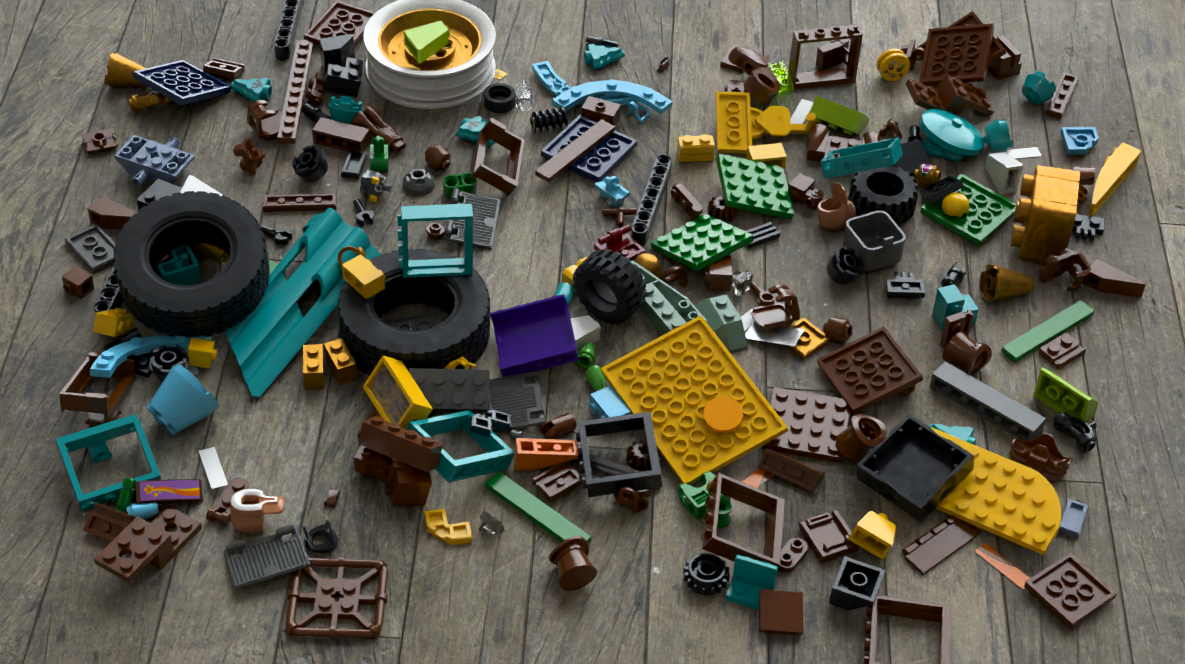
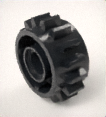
(706, 574)

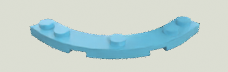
(557, 86)
(613, 88)
(110, 359)

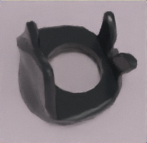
(329, 545)

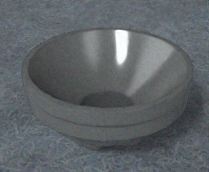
(418, 186)

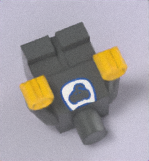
(374, 184)

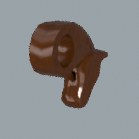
(762, 82)

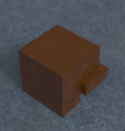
(1008, 64)
(407, 484)

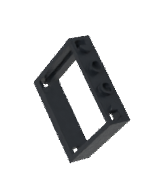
(613, 484)

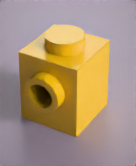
(201, 352)

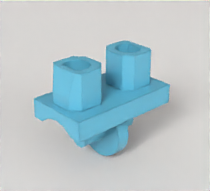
(611, 189)

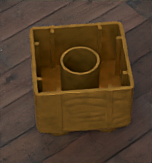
(1046, 213)

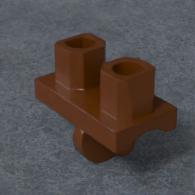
(912, 53)
(251, 156)

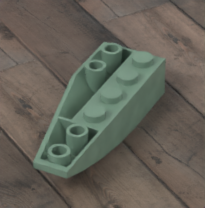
(665, 305)

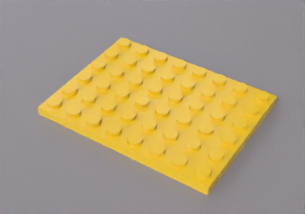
(675, 382)

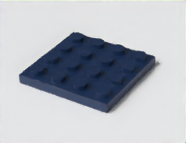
(182, 82)
(599, 160)

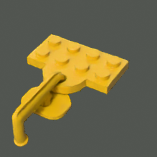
(740, 123)

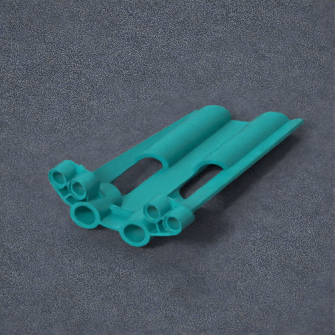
(276, 327)

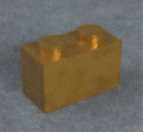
(340, 361)
(313, 366)

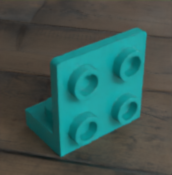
(748, 579)

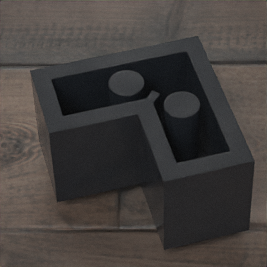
(344, 79)

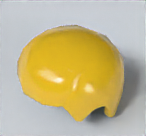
(955, 204)

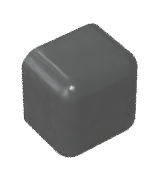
(875, 240)

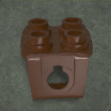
(263, 121)
(1065, 262)
(777, 314)

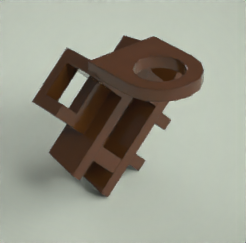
(633, 498)

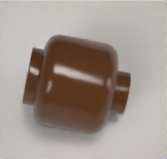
(437, 157)
(838, 329)

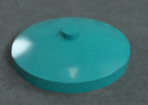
(951, 132)

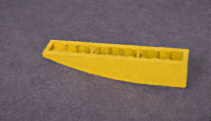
(1112, 174)

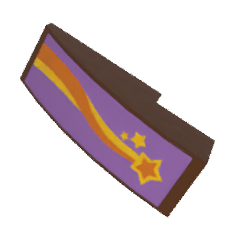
(169, 491)

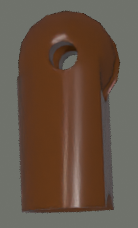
(558, 426)

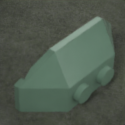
(724, 321)

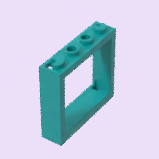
(862, 158)
(436, 267)
(96, 435)
(497, 458)

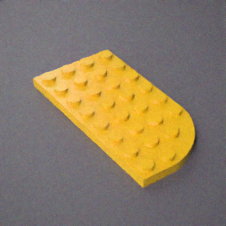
(1005, 499)

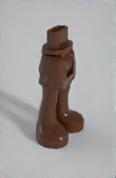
(389, 134)

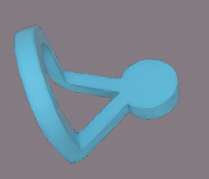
(633, 107)

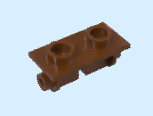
(316, 91)

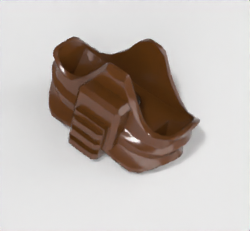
(1041, 456)

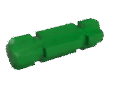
(126, 494)

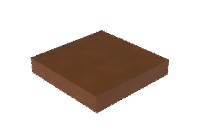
(781, 612)

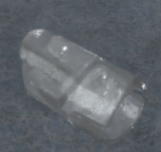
(524, 97)

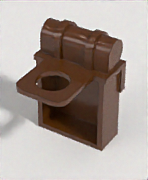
(832, 54)

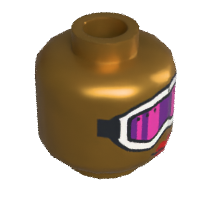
(927, 175)

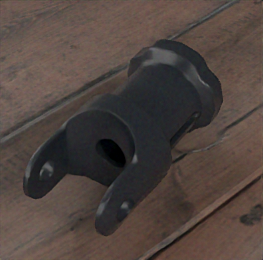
(954, 276)

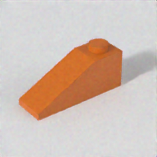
(541, 453)

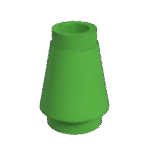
(587, 355)
(595, 378)

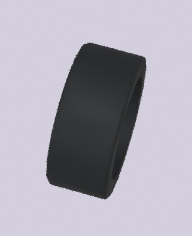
(499, 106)

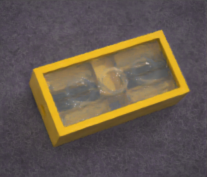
(396, 393)

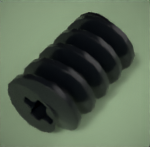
(548, 119)

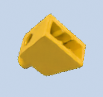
(874, 534)

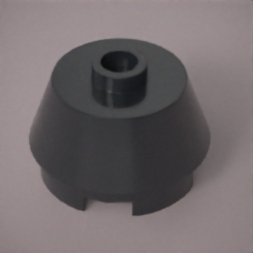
(310, 164)
(844, 265)
(165, 358)

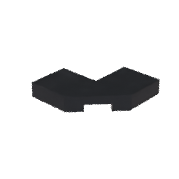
(482, 423)

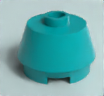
(1038, 88)
(344, 109)
(998, 136)

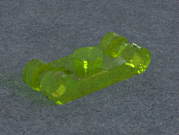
(782, 75)

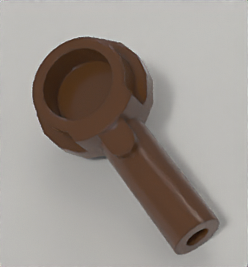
(436, 231)
(765, 297)

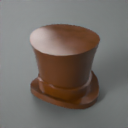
(967, 353)
(860, 437)
(573, 564)

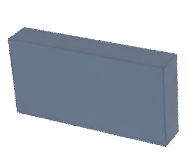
(1073, 518)

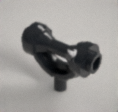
(1078, 429)

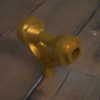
(138, 103)

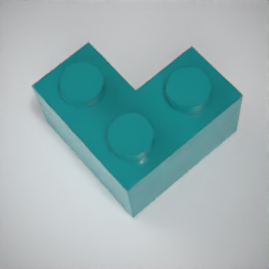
(182, 267)
(950, 302)

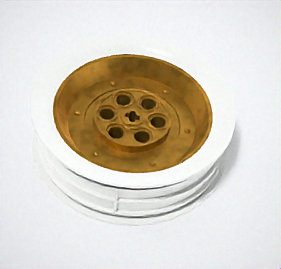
(447, 77)

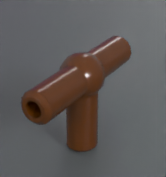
(619, 212)

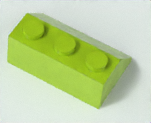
(838, 116)
(1064, 396)

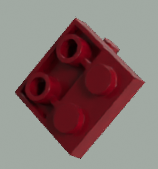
(621, 242)

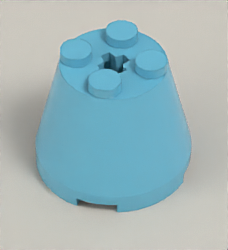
(181, 401)

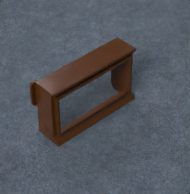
(497, 133)
(73, 399)

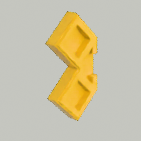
(453, 534)

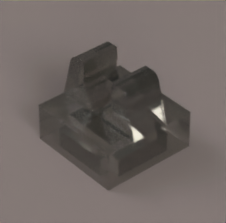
(741, 282)
(490, 525)

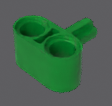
(379, 155)
(462, 182)

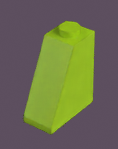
(426, 40)

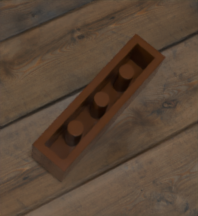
(401, 444)

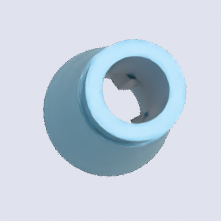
(143, 510)

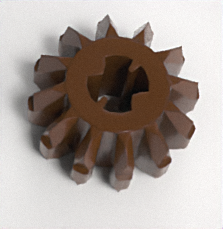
(718, 210)
(638, 456)

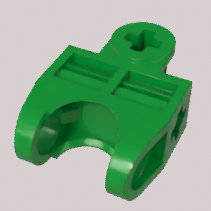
(695, 498)

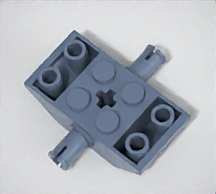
(152, 161)

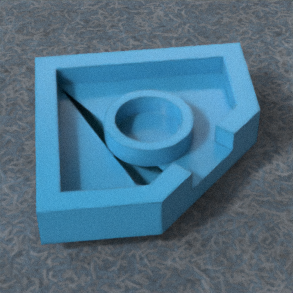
(1079, 139)

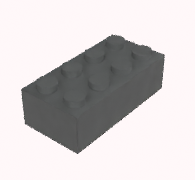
(454, 389)

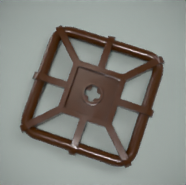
(346, 608)

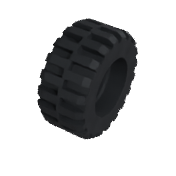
(891, 181)
(609, 286)

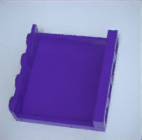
(534, 336)

